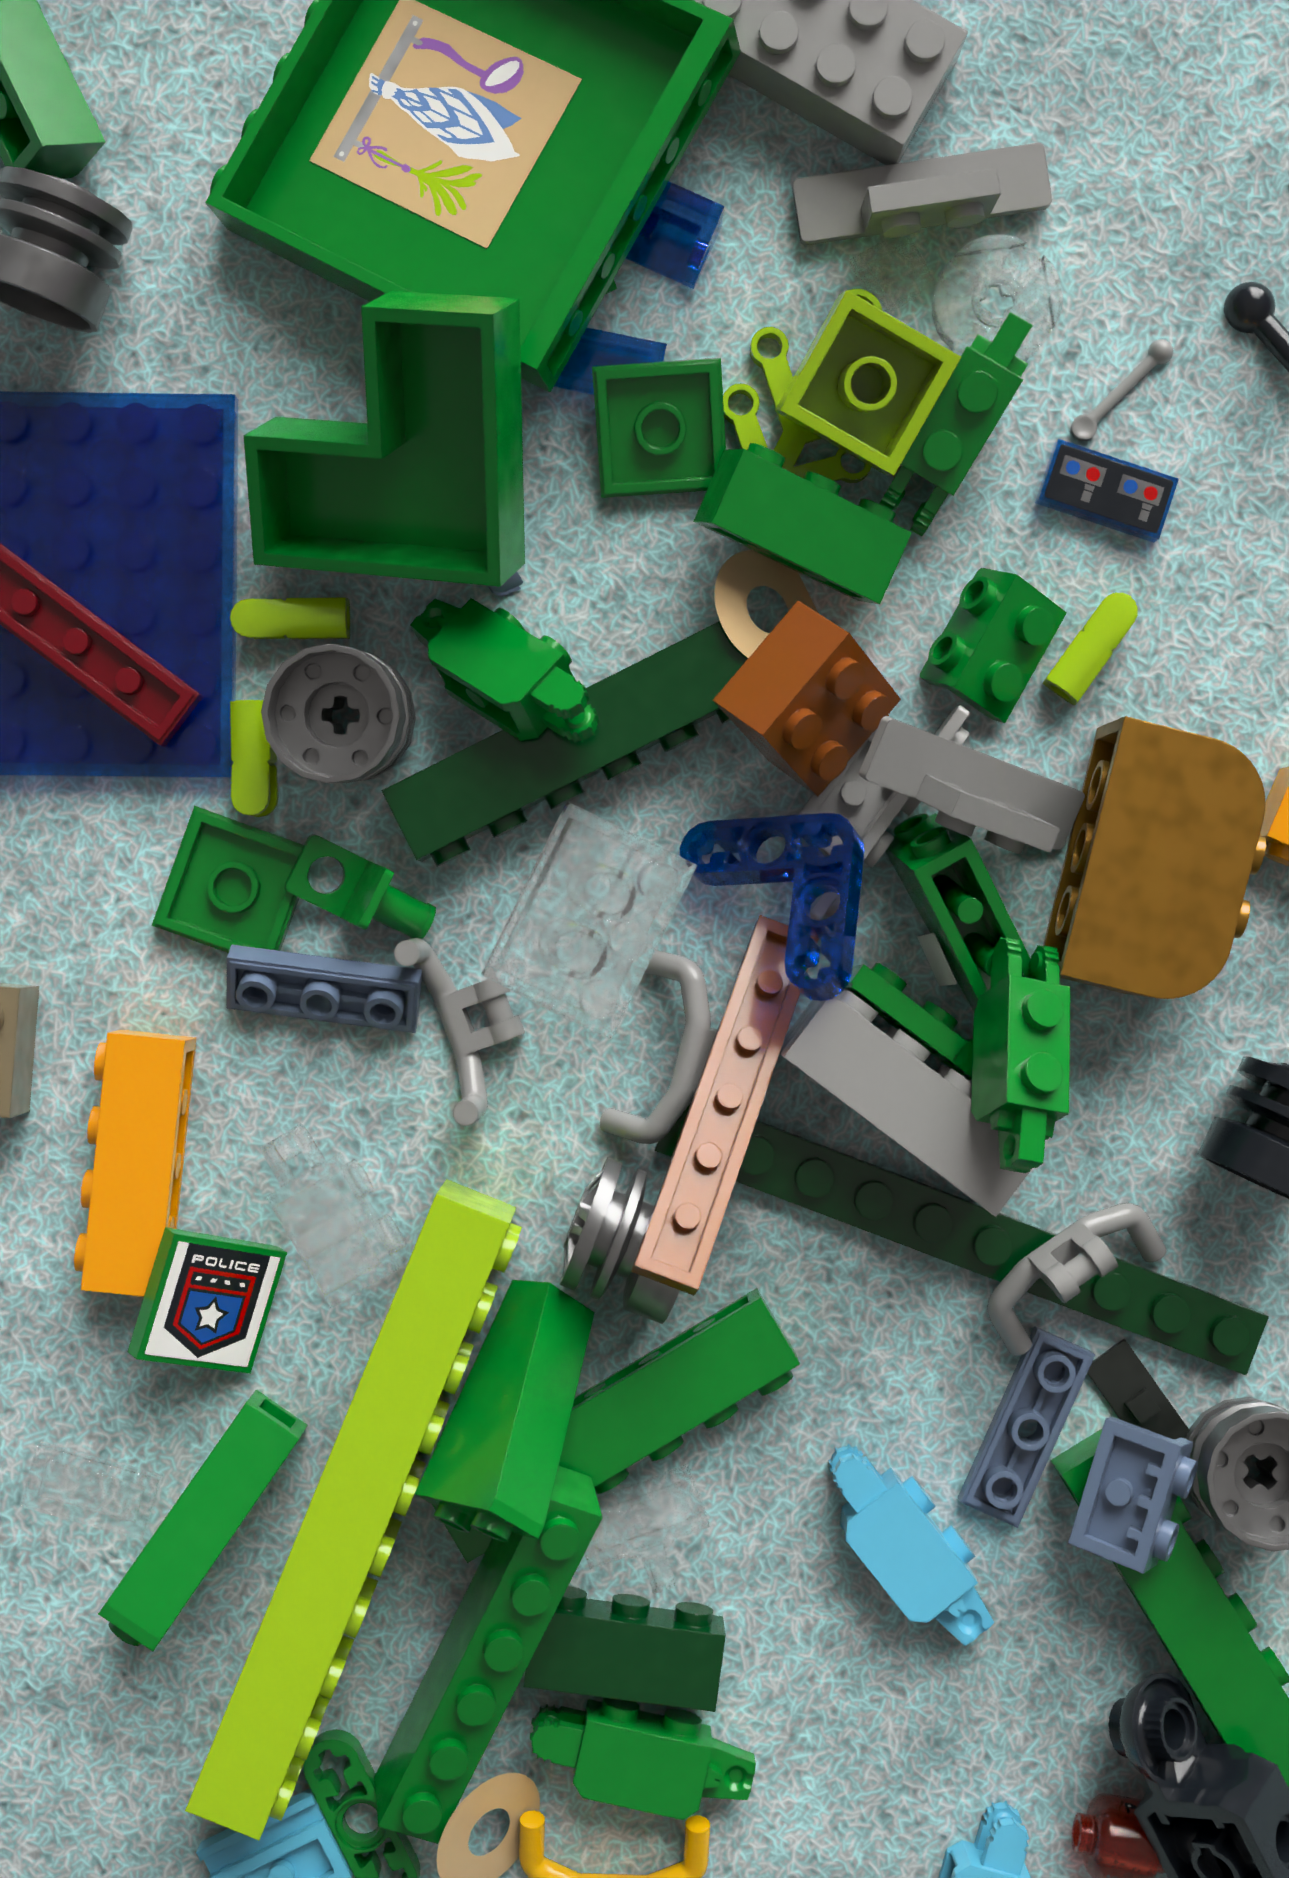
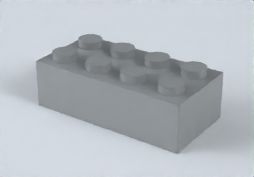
(847, 64)
(901, 1095)

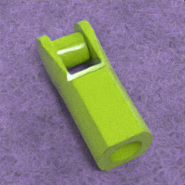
(292, 618)
(1092, 647)
(253, 771)

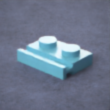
(287, 1848)

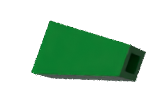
(954, 899)
(511, 1417)
(202, 1522)

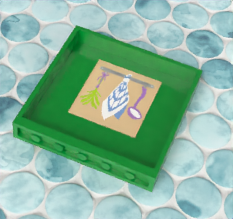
(476, 148)

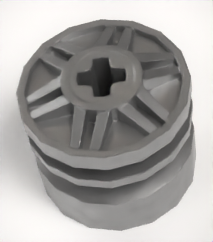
(52, 241)
(301, 706)
(608, 1236)
(1244, 1506)

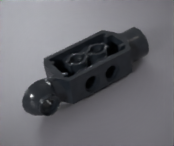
(1206, 1803)

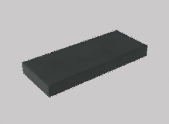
(1134, 1392)

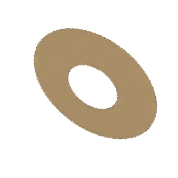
(734, 583)
(506, 1791)

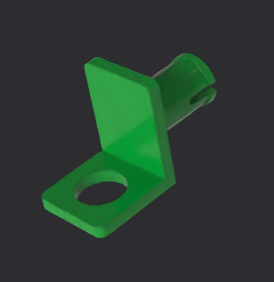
(362, 893)

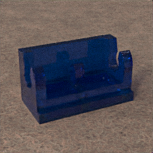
(678, 235)

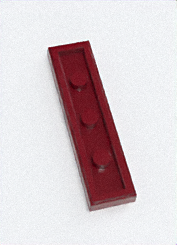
(92, 651)

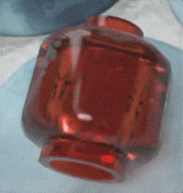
(1114, 1840)

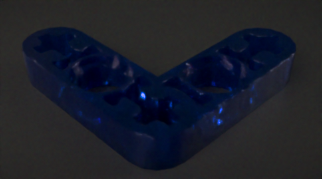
(812, 877)

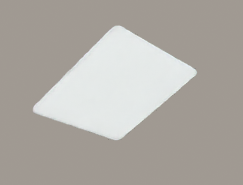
(937, 959)

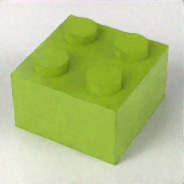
(867, 383)

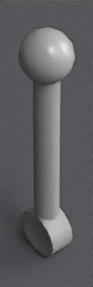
(1085, 425)

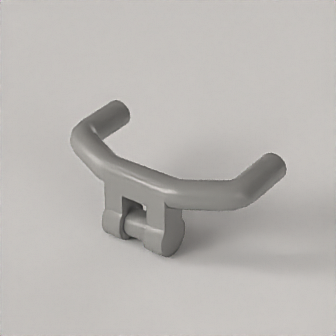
(458, 1026)
(690, 1061)
(1068, 1263)

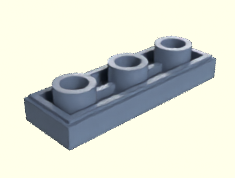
(323, 988)
(1039, 1390)

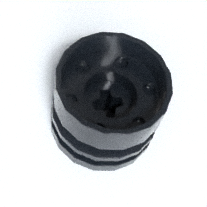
(1261, 1144)

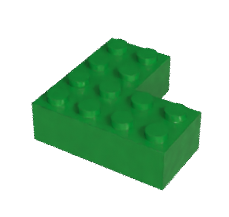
(433, 471)

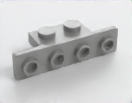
(922, 194)
(972, 788)
(869, 806)

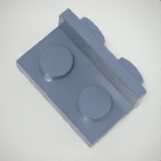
(1133, 1495)

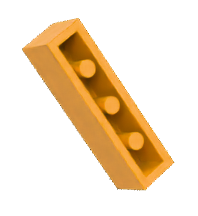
(136, 1158)

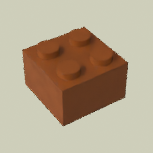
(808, 698)

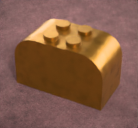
(1157, 861)

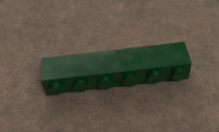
(504, 776)

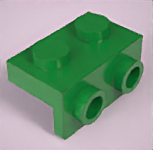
(993, 642)

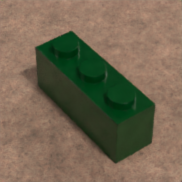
(631, 1651)

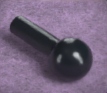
(1252, 310)

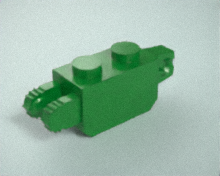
(962, 419)
(505, 671)
(1022, 1053)
(642, 1756)

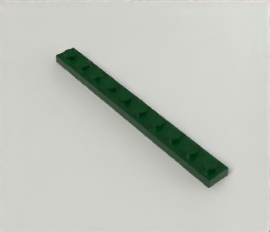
(988, 1244)

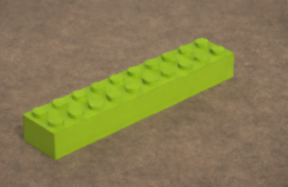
(349, 1517)

